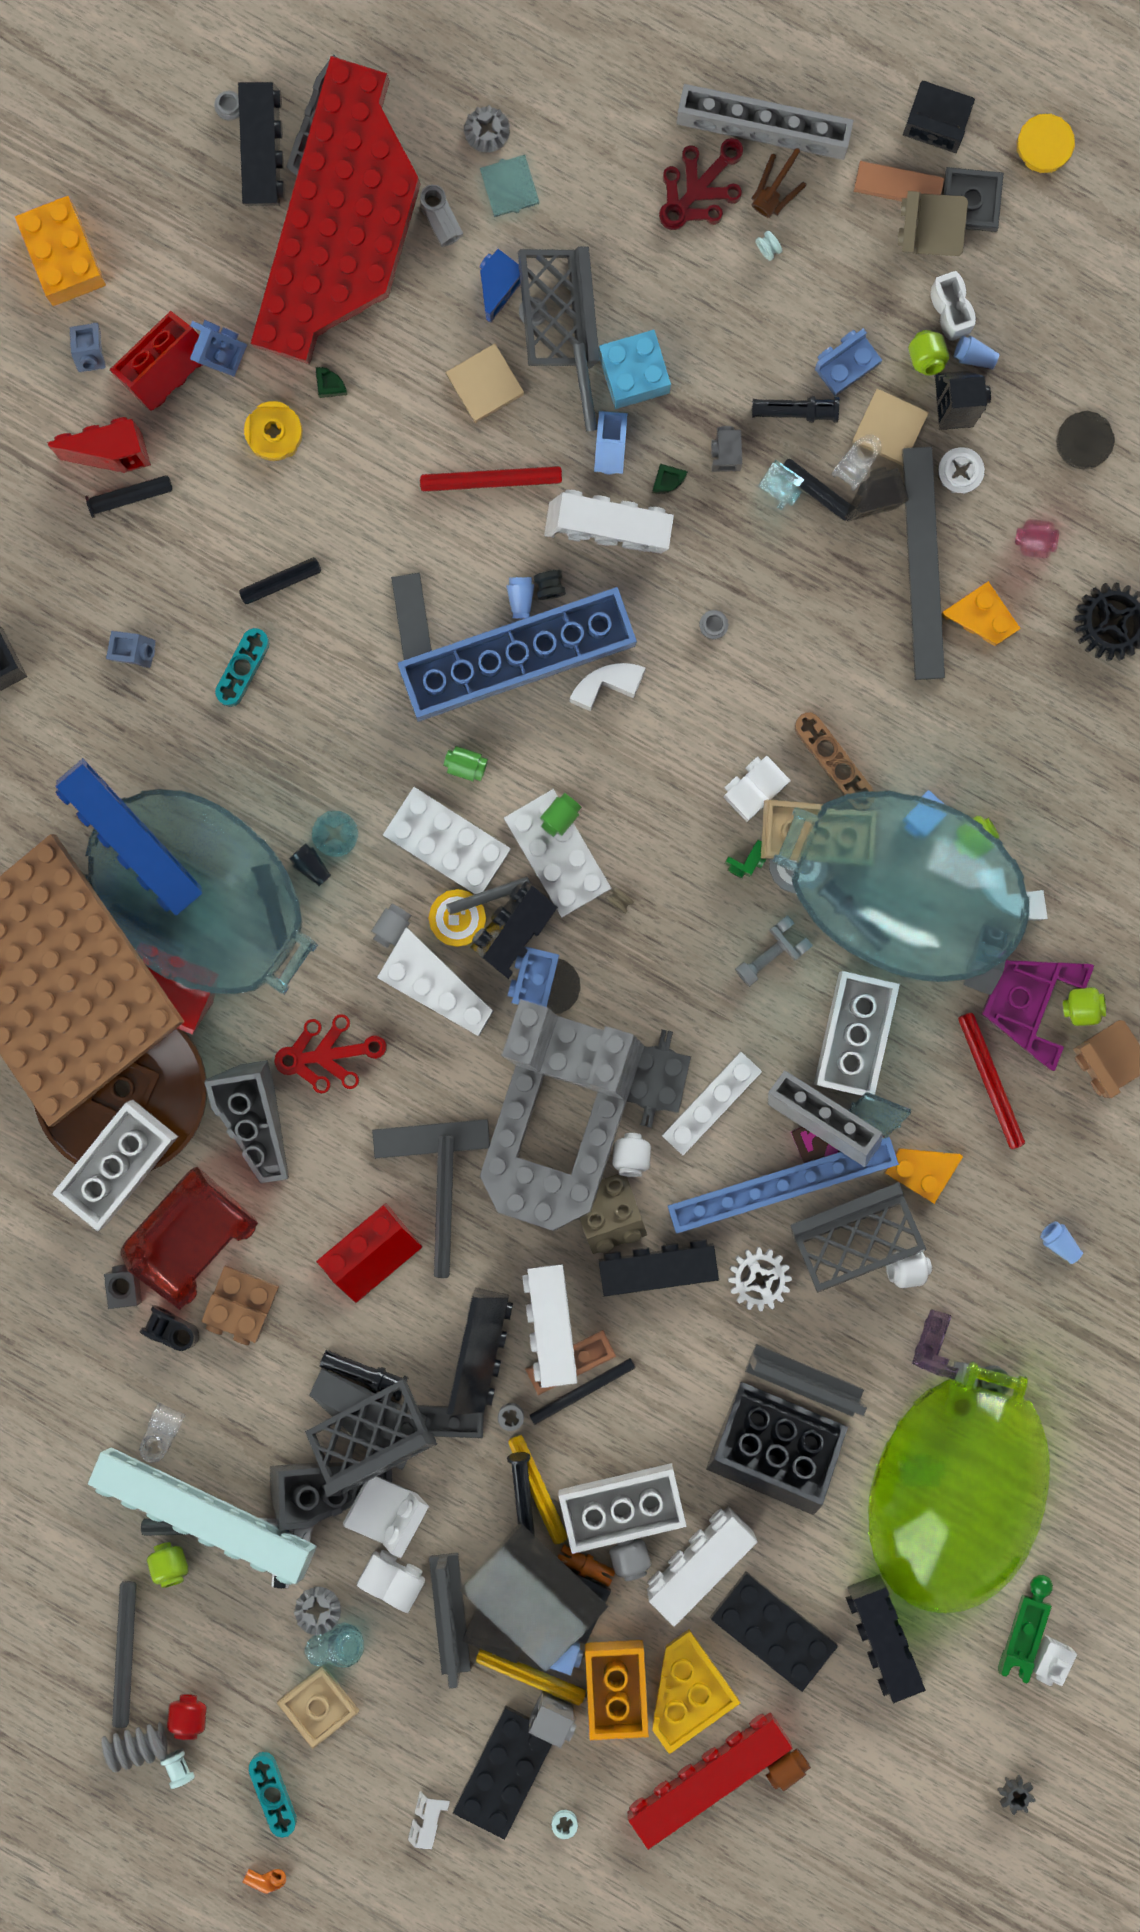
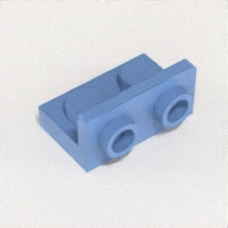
(217, 348)
(847, 362)
(534, 977)

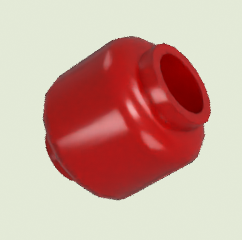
(186, 1717)

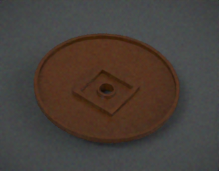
(162, 1081)

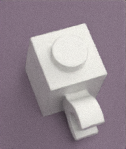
(1053, 1661)

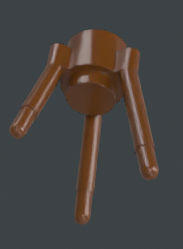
(767, 201)

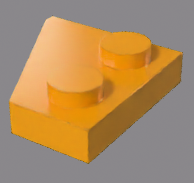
(983, 615)
(924, 1171)

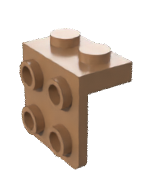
(1110, 1058)

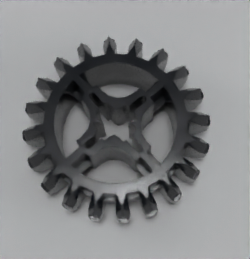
(1108, 612)

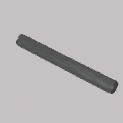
(443, 1206)
(124, 1654)

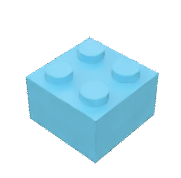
(634, 369)

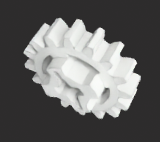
(754, 1267)

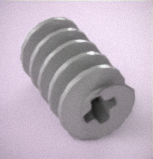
(135, 1749)

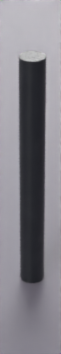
(582, 1391)

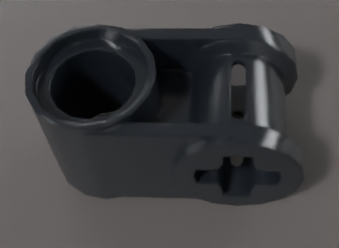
(164, 1328)

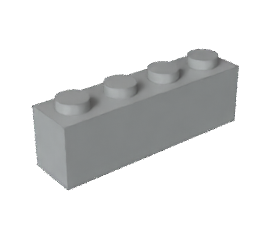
(824, 1118)

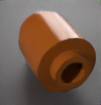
(787, 1770)

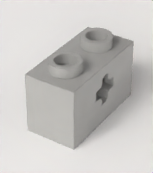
(552, 1719)

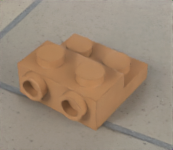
(239, 1305)

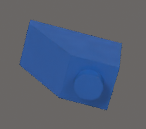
(499, 281)

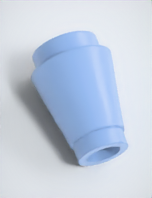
(975, 353)
(520, 596)
(1060, 1241)

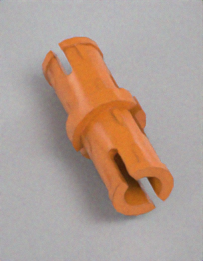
(586, 1565)

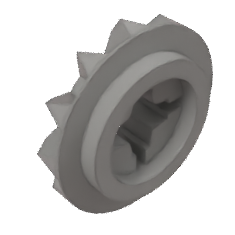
(489, 141)
(326, 1620)

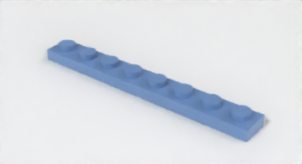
(776, 1187)

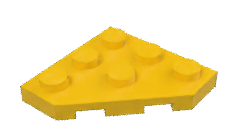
(689, 1693)

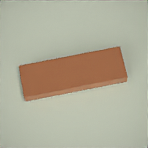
(894, 182)
(588, 1354)

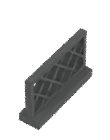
(582, 305)
(850, 1213)
(806, 1381)
(373, 1463)
(449, 1616)

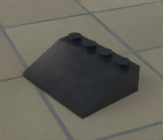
(478, 1352)
(777, 1448)

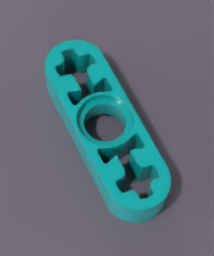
(230, 669)
(272, 1817)

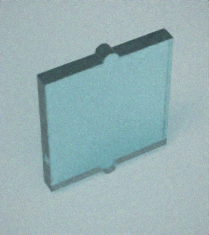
(509, 185)
(880, 1112)

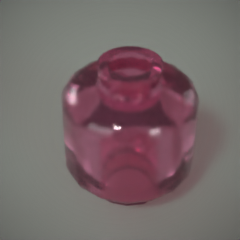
(1037, 538)

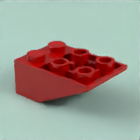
(110, 447)

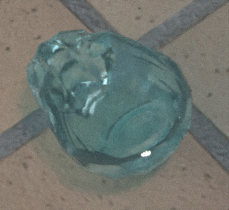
(338, 1647)

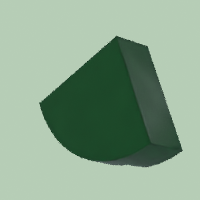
(329, 383)
(668, 479)

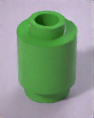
(465, 764)
(560, 815)

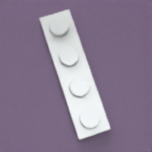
(711, 1103)

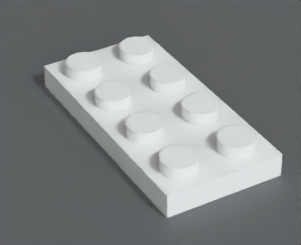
(446, 841)
(559, 861)

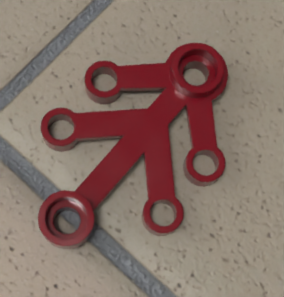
(698, 188)

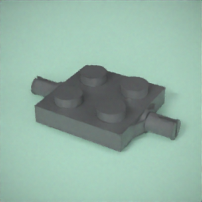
(659, 1079)

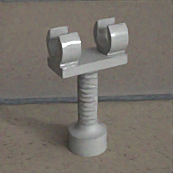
(749, 972)

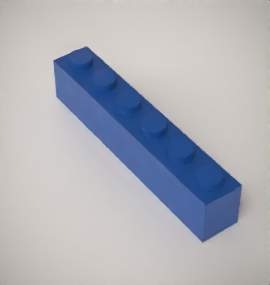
(128, 836)

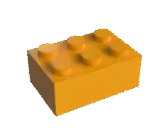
(60, 251)
(616, 1690)

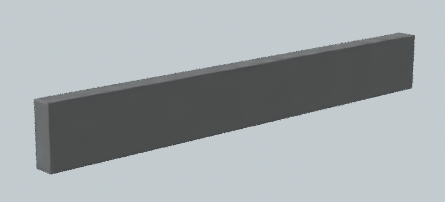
(923, 563)

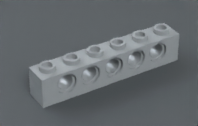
(764, 121)

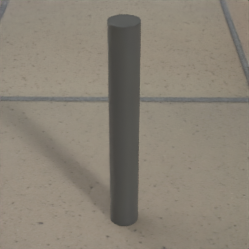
(584, 386)
(484, 897)

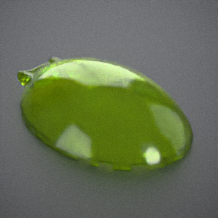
(959, 1493)

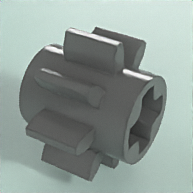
(1016, 1785)

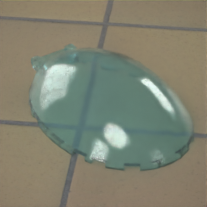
(908, 885)
(234, 930)

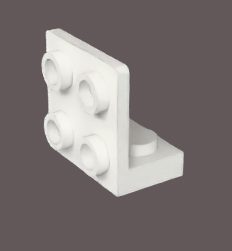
(386, 1514)

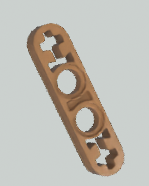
(838, 756)

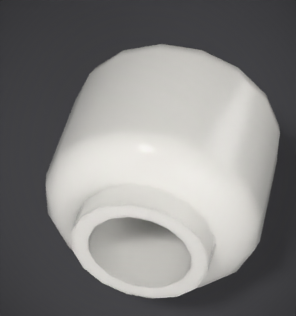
(631, 1155)
(909, 1271)

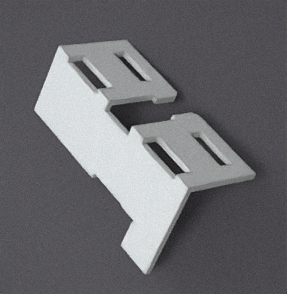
(429, 1827)

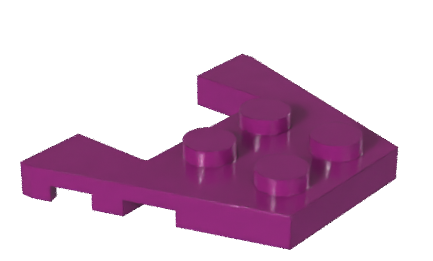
(1022, 998)

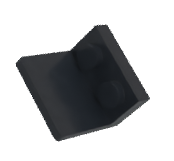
(939, 116)

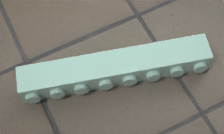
(202, 1516)

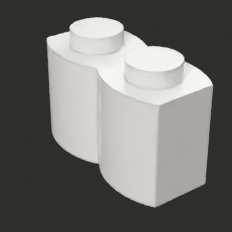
(956, 311)
(760, 784)
(391, 1581)

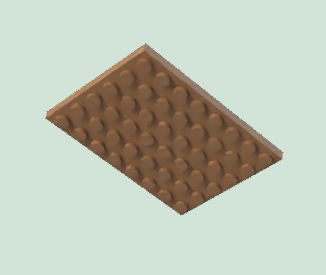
(70, 985)

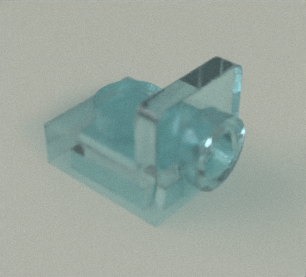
(782, 484)

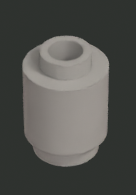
(391, 925)

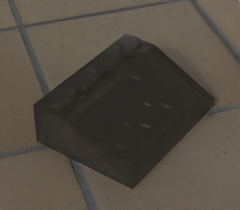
(533, 1597)

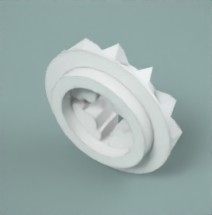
(961, 456)

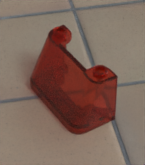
(185, 1236)

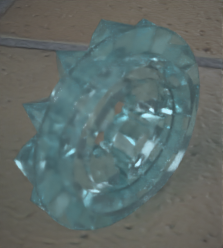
(348, 832)

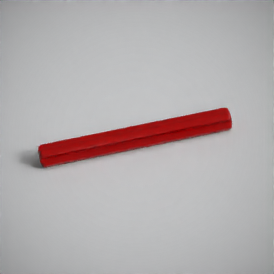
(491, 478)
(991, 1080)

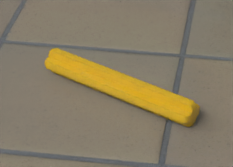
(540, 1494)
(532, 1677)

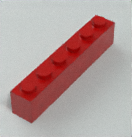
(708, 1780)

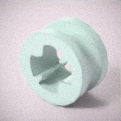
(768, 245)
(572, 1827)

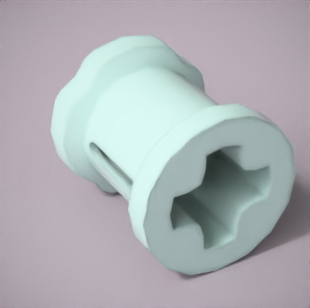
(177, 1769)

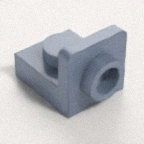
(87, 347)
(131, 648)

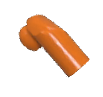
(267, 1882)

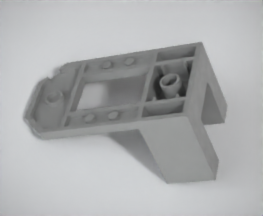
(576, 1054)

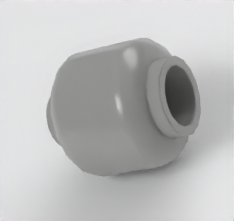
(630, 1559)

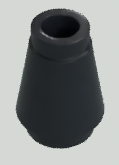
(310, 864)

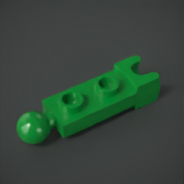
(1027, 1630)

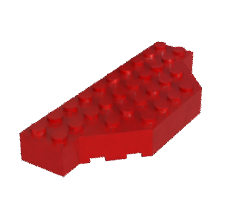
(342, 217)

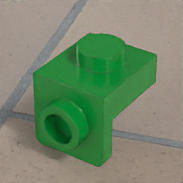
(752, 861)

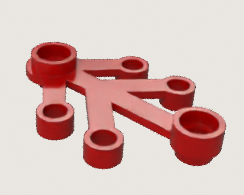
(325, 1054)

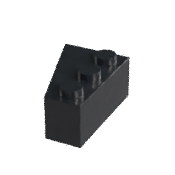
(960, 399)
(513, 927)

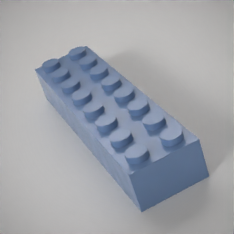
(517, 654)

